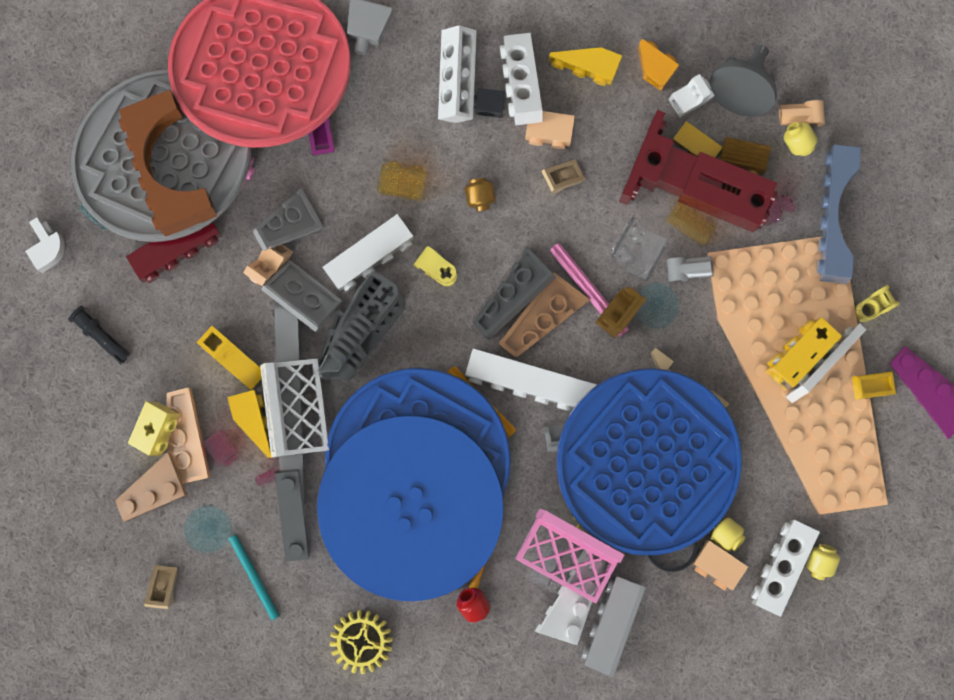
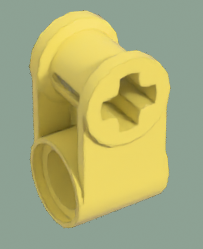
(434, 264)
(878, 303)

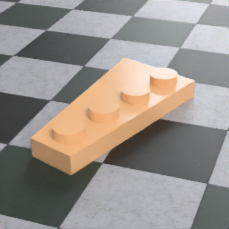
(186, 438)

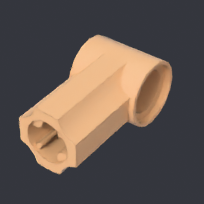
(809, 112)

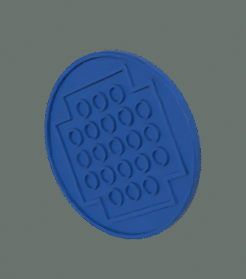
(430, 395)
(649, 461)
(410, 508)

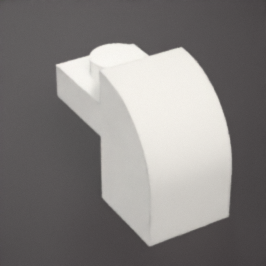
(691, 96)
(50, 249)

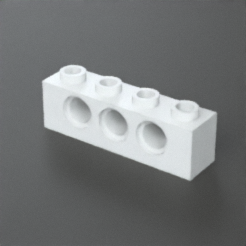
(457, 74)
(523, 110)
(796, 560)

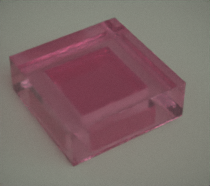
(266, 477)

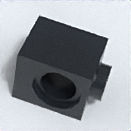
(489, 102)

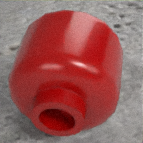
(473, 605)

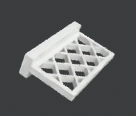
(275, 412)

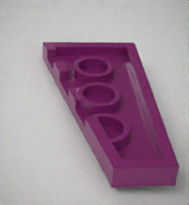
(929, 388)

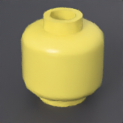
(800, 138)
(728, 535)
(823, 561)

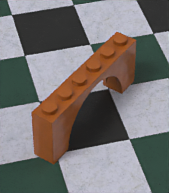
(144, 125)

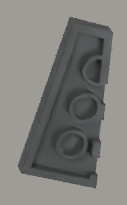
(519, 289)

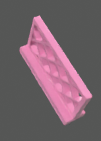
(574, 536)

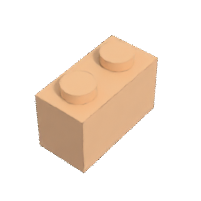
(553, 129)
(719, 565)

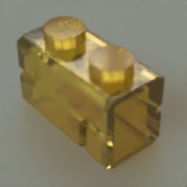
(402, 181)

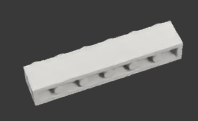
(526, 380)

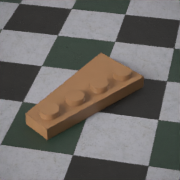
(542, 315)

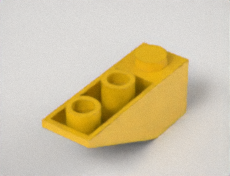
(591, 62)
(230, 357)
(248, 415)

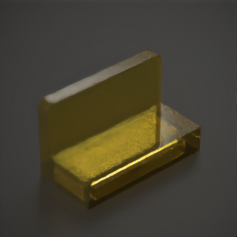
(690, 224)

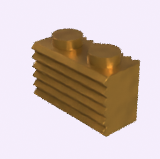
(746, 154)

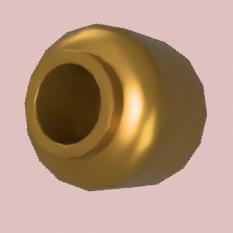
(480, 194)

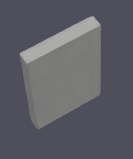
(302, 295)

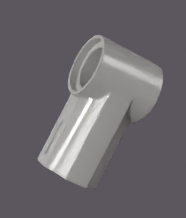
(685, 269)

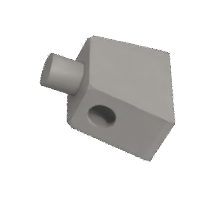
(367, 24)

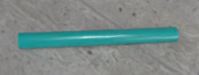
(253, 576)

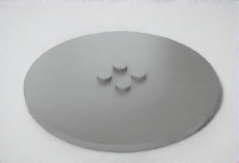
(180, 161)

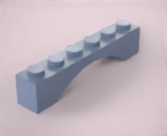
(836, 258)

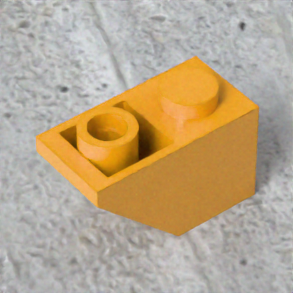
(656, 66)

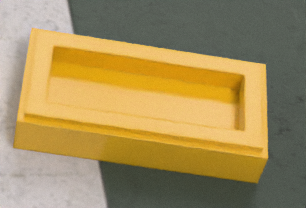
(695, 141)
(873, 385)

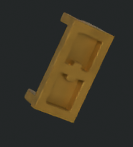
(620, 311)

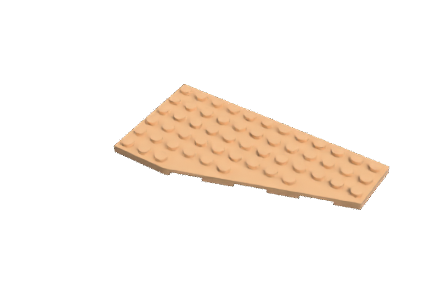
(829, 436)

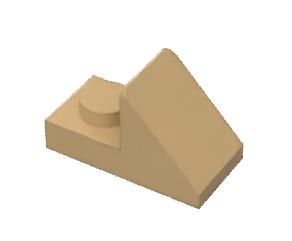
(563, 176)
(161, 587)

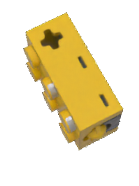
(802, 352)

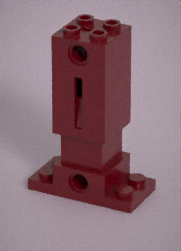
(700, 181)

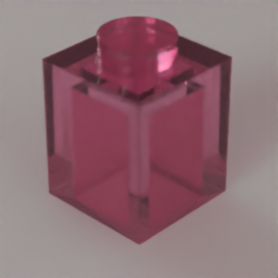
(221, 448)

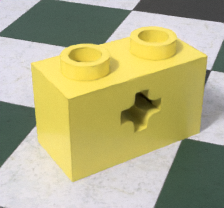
(153, 428)

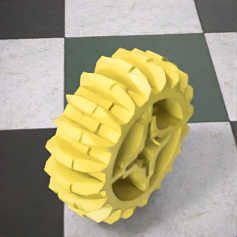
(366, 621)

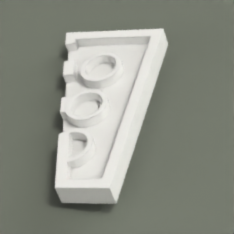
(849, 337)
(570, 610)

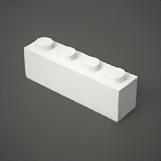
(368, 253)

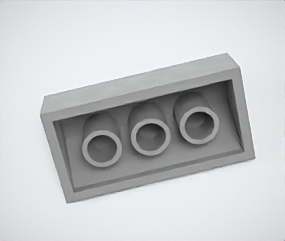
(613, 625)

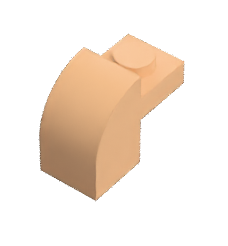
(268, 264)

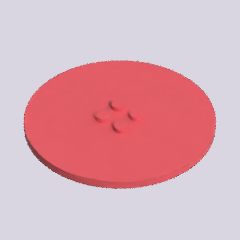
(259, 69)

